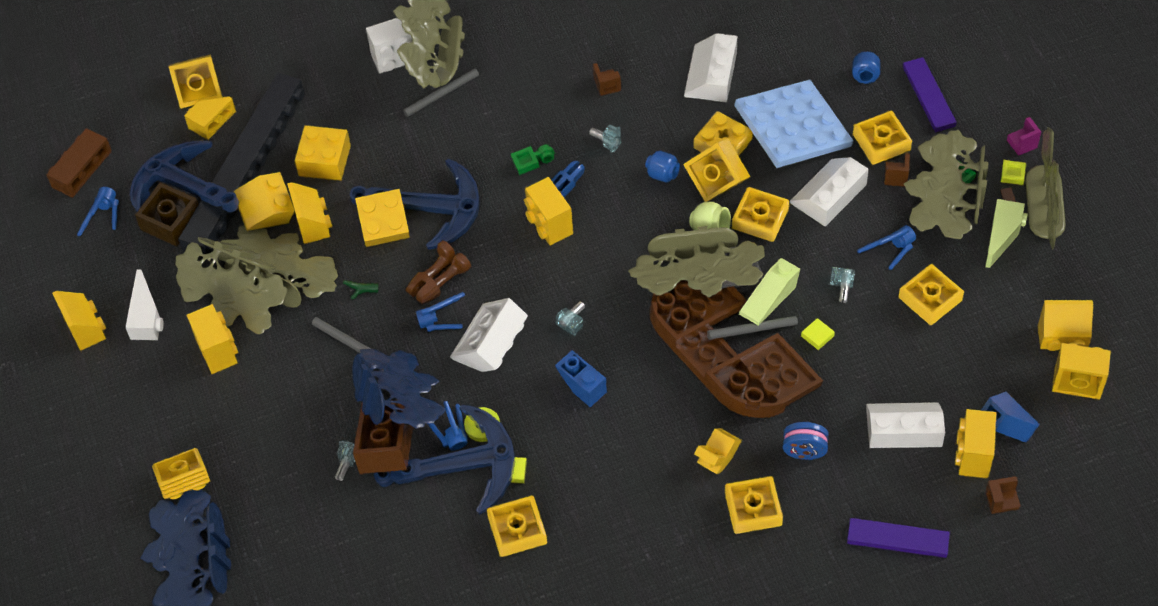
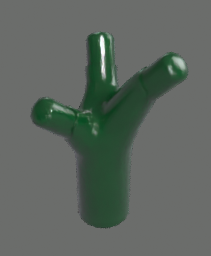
(361, 287)

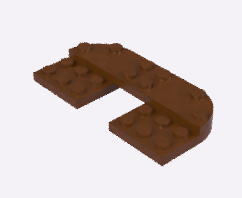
(750, 383)

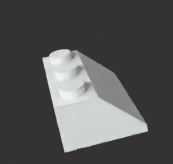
(712, 68)
(831, 189)
(490, 335)
(905, 425)

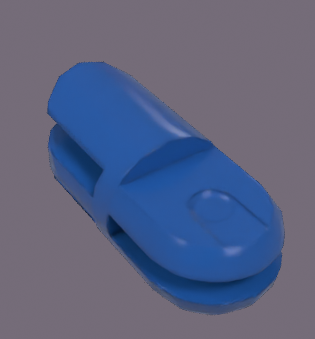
(566, 179)

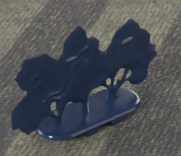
(400, 381)
(180, 548)

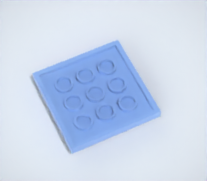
(793, 123)

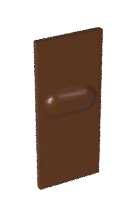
(1007, 194)

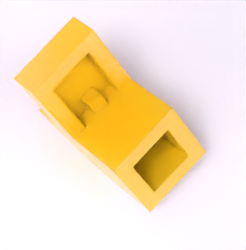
(718, 450)

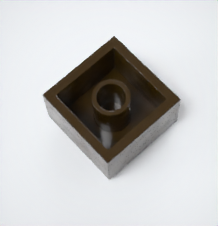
(166, 213)

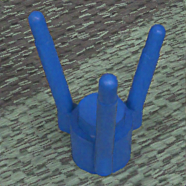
(104, 200)
(900, 238)
(427, 316)
(455, 436)

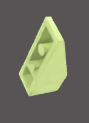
(1005, 228)
(771, 291)

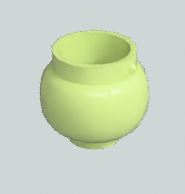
(710, 215)

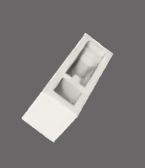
(143, 317)

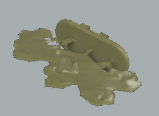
(421, 24)
(943, 186)
(1045, 194)
(284, 254)
(700, 261)
(231, 288)

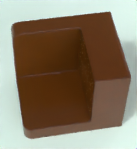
(606, 81)
(897, 173)
(1002, 495)

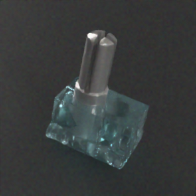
(611, 137)
(843, 278)
(569, 319)
(346, 458)

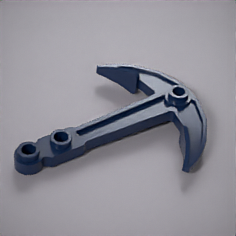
(162, 168)
(440, 203)
(468, 459)

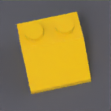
(195, 81)
(716, 170)
(264, 202)
(310, 212)
(80, 318)
(1065, 323)

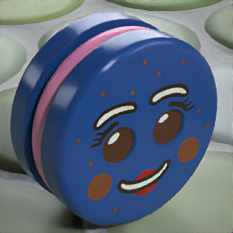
(805, 440)

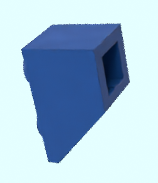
(582, 378)
(1011, 417)

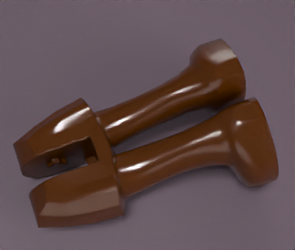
(422, 283)

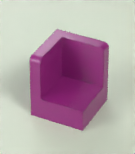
(1026, 138)

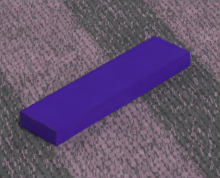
(929, 94)
(898, 537)

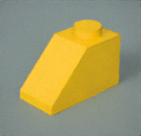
(209, 115)

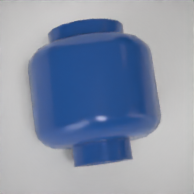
(866, 67)
(662, 166)

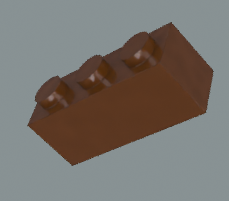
(79, 162)

